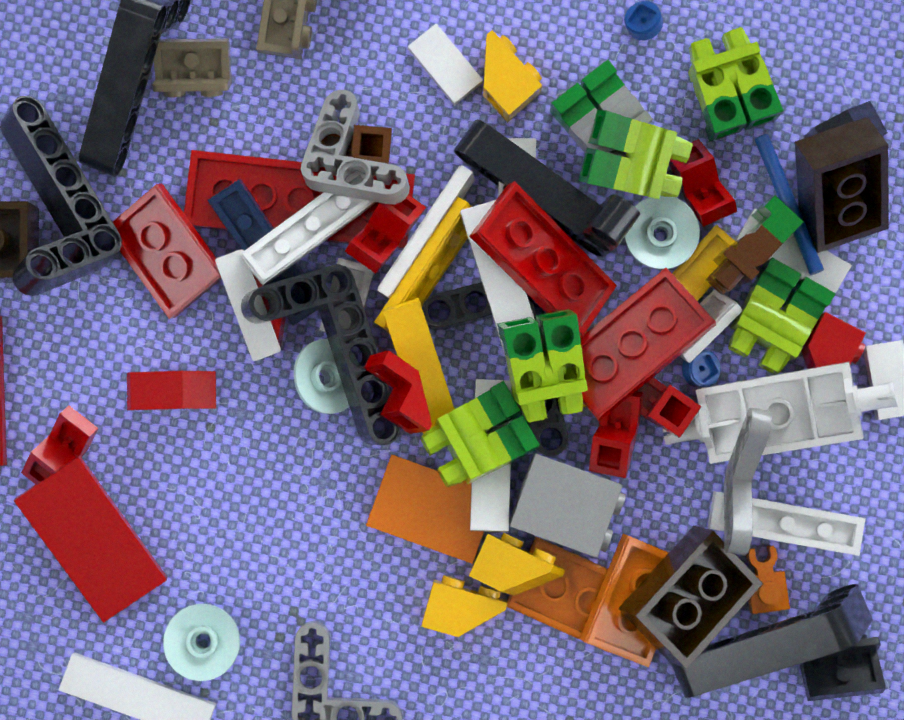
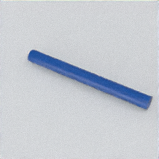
(785, 194)

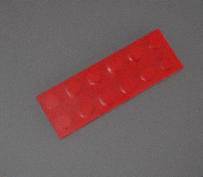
(272, 183)

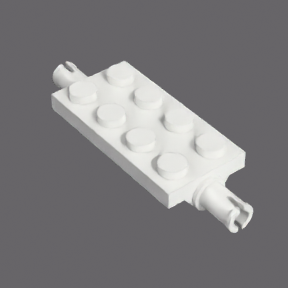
(805, 406)

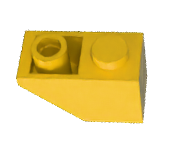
(507, 81)
(513, 569)
(458, 609)

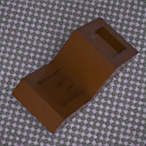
(366, 143)

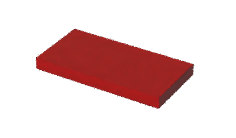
(542, 257)
(639, 341)
(90, 538)

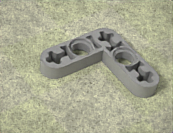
(340, 165)
(738, 480)
(327, 706)

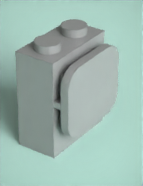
(567, 505)

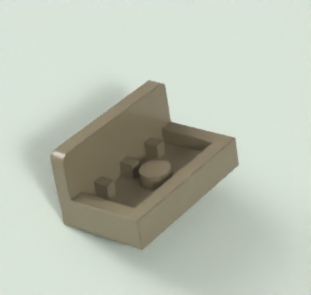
(285, 28)
(192, 66)

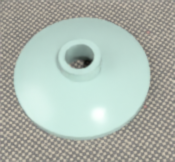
(676, 220)
(325, 397)
(183, 648)

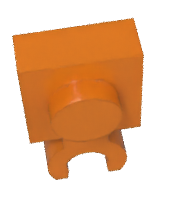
(773, 592)

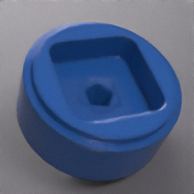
(643, 20)
(702, 370)

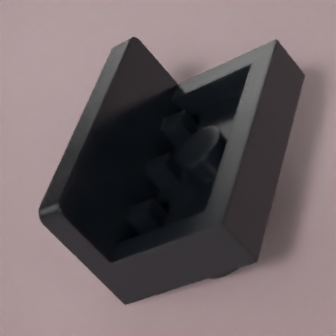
(845, 673)

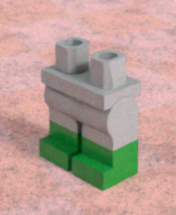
(601, 91)

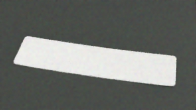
(238, 282)

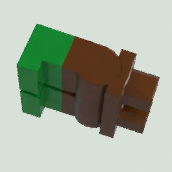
(739, 261)

